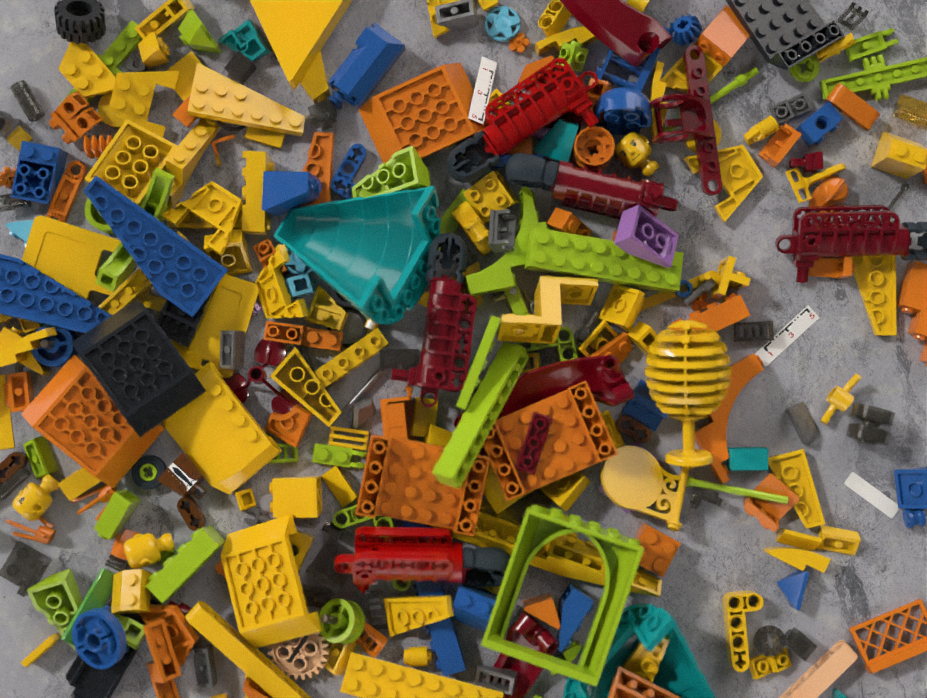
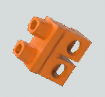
(71, 120)

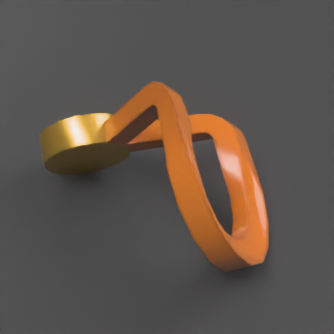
(216, 155)

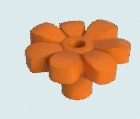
(7, 177)

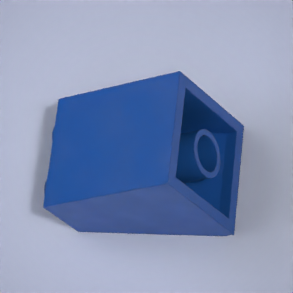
(288, 190)
(473, 606)

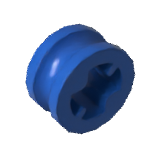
(337, 100)
(686, 293)

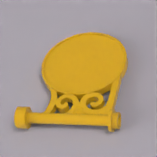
(636, 481)

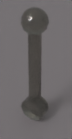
(903, 187)

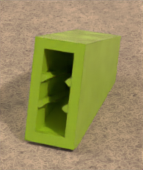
(116, 514)

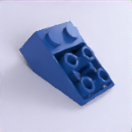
(38, 172)
(572, 608)

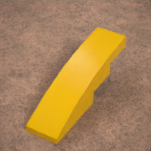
(577, 34)
(657, 90)
(15, 351)

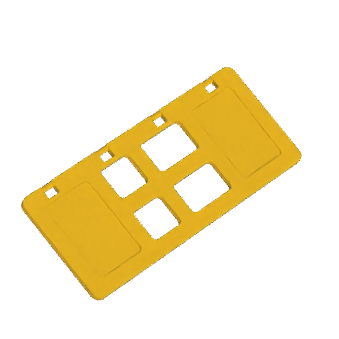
(73, 257)

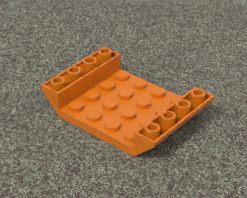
(422, 113)
(86, 424)
(572, 444)
(402, 486)

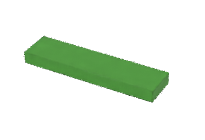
(95, 598)

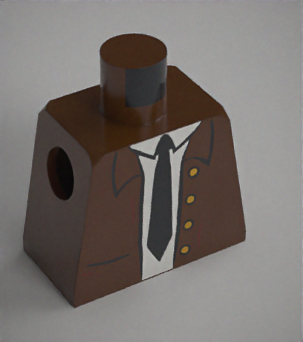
(183, 478)

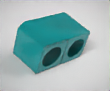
(747, 458)

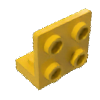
(490, 194)

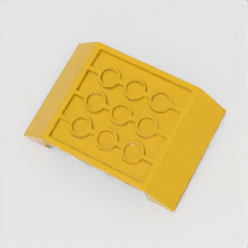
(266, 584)

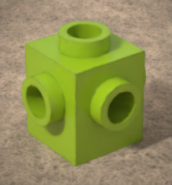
(574, 55)

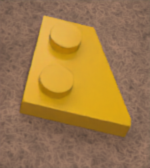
(326, 311)

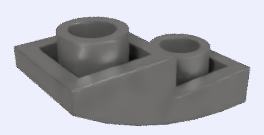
(790, 108)

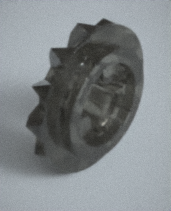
(761, 637)

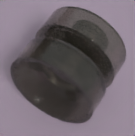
(869, 428)

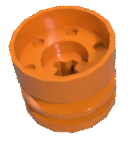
(594, 139)

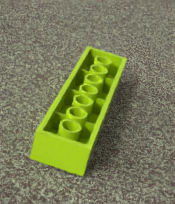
(598, 259)

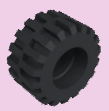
(80, 20)

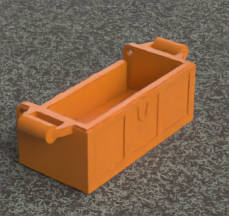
(398, 415)

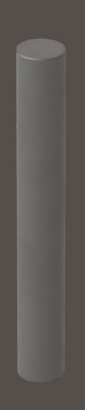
(363, 391)

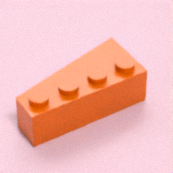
(720, 315)

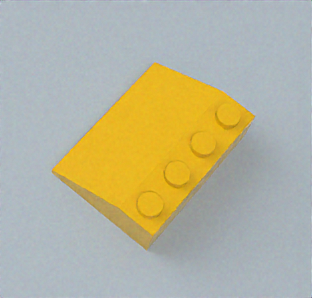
(131, 159)

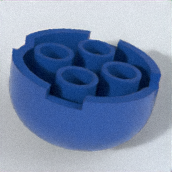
(624, 111)

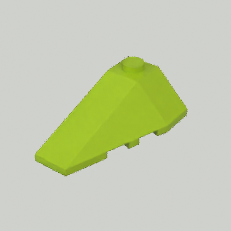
(400, 173)
(57, 599)

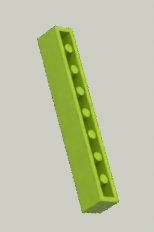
(480, 415)

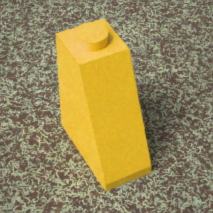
(315, 81)

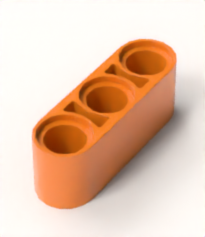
(853, 106)

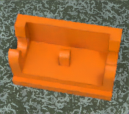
(779, 145)

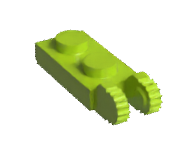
(870, 45)
(336, 455)

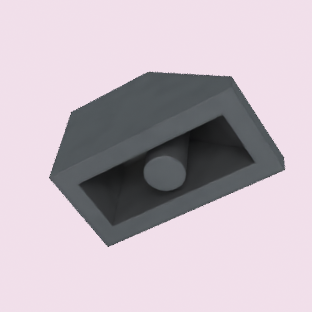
(457, 15)

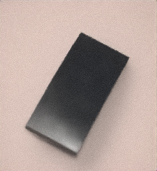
(179, 325)

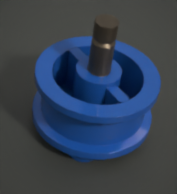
(56, 349)

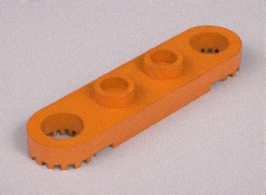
(67, 192)

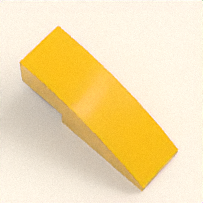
(799, 557)

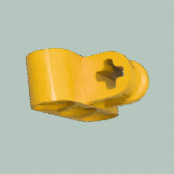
(472, 227)

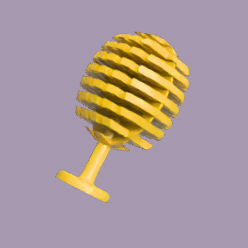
(688, 381)

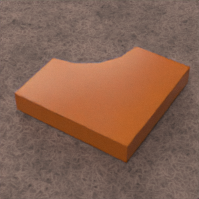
(289, 426)

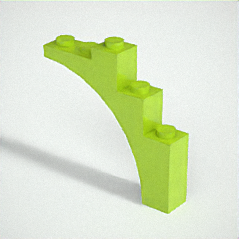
(120, 263)
(499, 275)

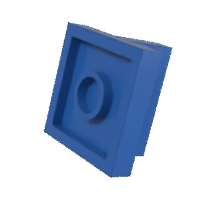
(643, 407)
(911, 488)

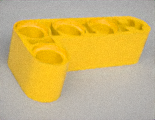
(740, 629)

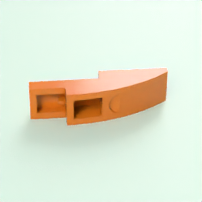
(303, 336)

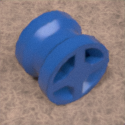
(914, 517)

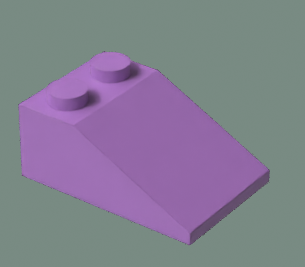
(646, 237)

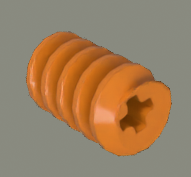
(95, 147)

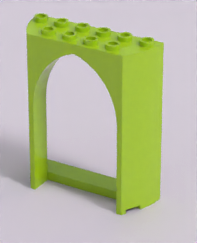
(620, 560)

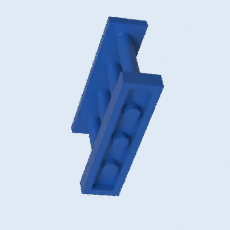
(641, 71)

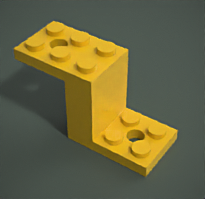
(547, 320)

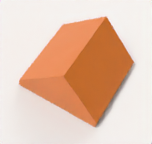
(542, 608)

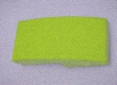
(570, 653)

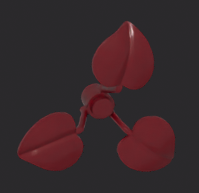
(268, 353)

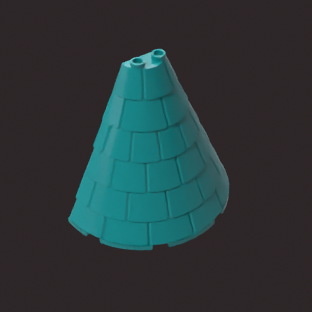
(368, 248)
(677, 670)

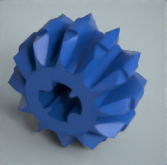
(685, 30)

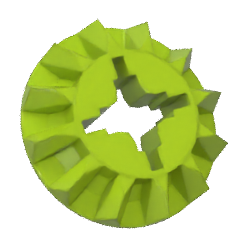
(812, 66)

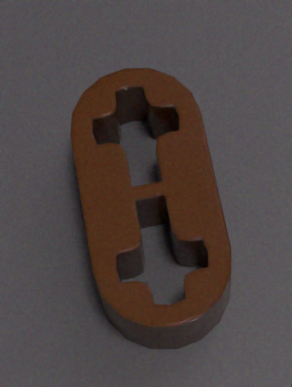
(636, 425)
(7, 464)
(187, 516)

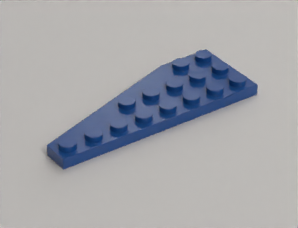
(168, 260)
(40, 299)

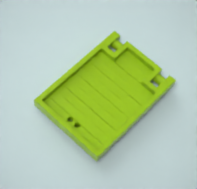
(479, 363)

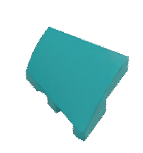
(247, 41)
(558, 141)

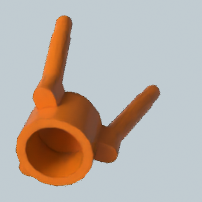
(105, 495)
(42, 534)

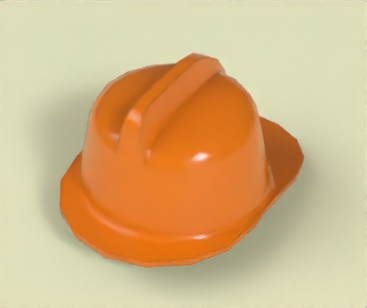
(830, 192)

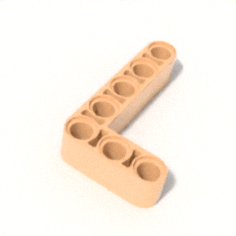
(823, 672)

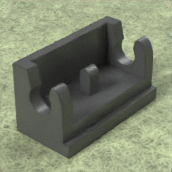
(502, 231)
(205, 666)

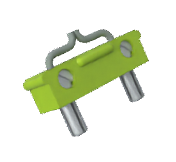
(516, 300)

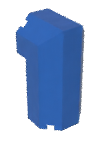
(366, 65)

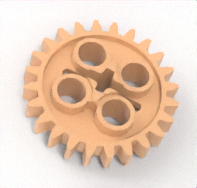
(313, 658)

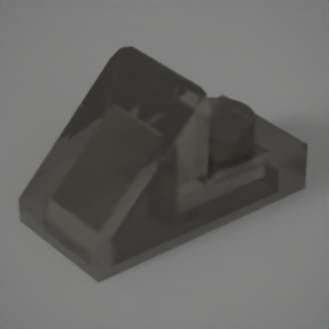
(315, 595)

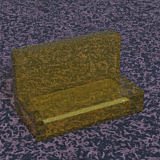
(911, 110)

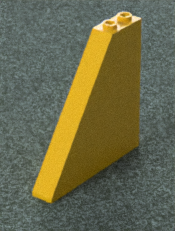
(298, 30)

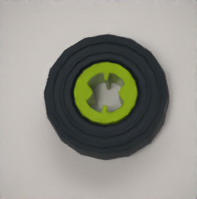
(139, 474)

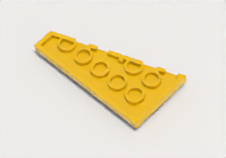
(230, 102)
(877, 287)

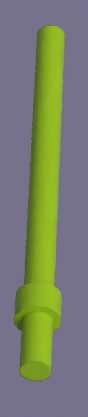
(739, 81)
(735, 490)

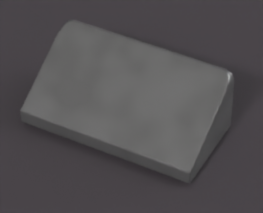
(232, 349)
(802, 423)

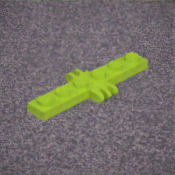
(118, 51)
(877, 77)

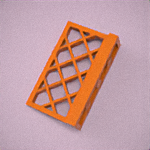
(900, 653)

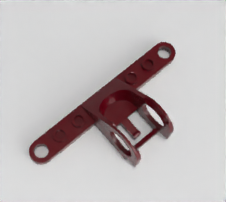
(695, 120)

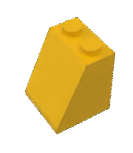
(899, 156)
(296, 496)

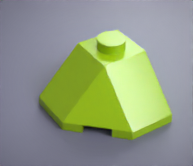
(197, 35)

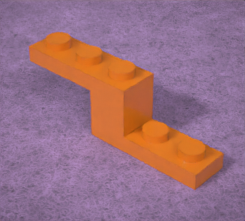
(164, 663)

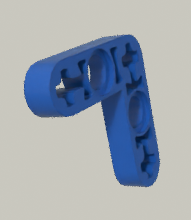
(348, 178)

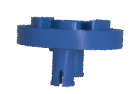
(108, 629)

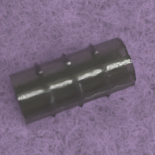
(27, 101)

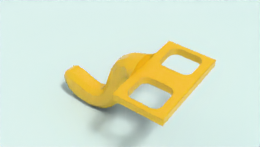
(804, 183)

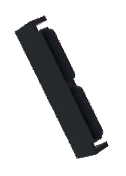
(100, 683)

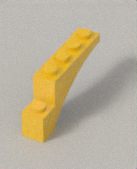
(187, 155)

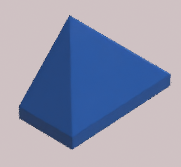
(793, 587)

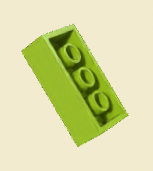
(186, 563)

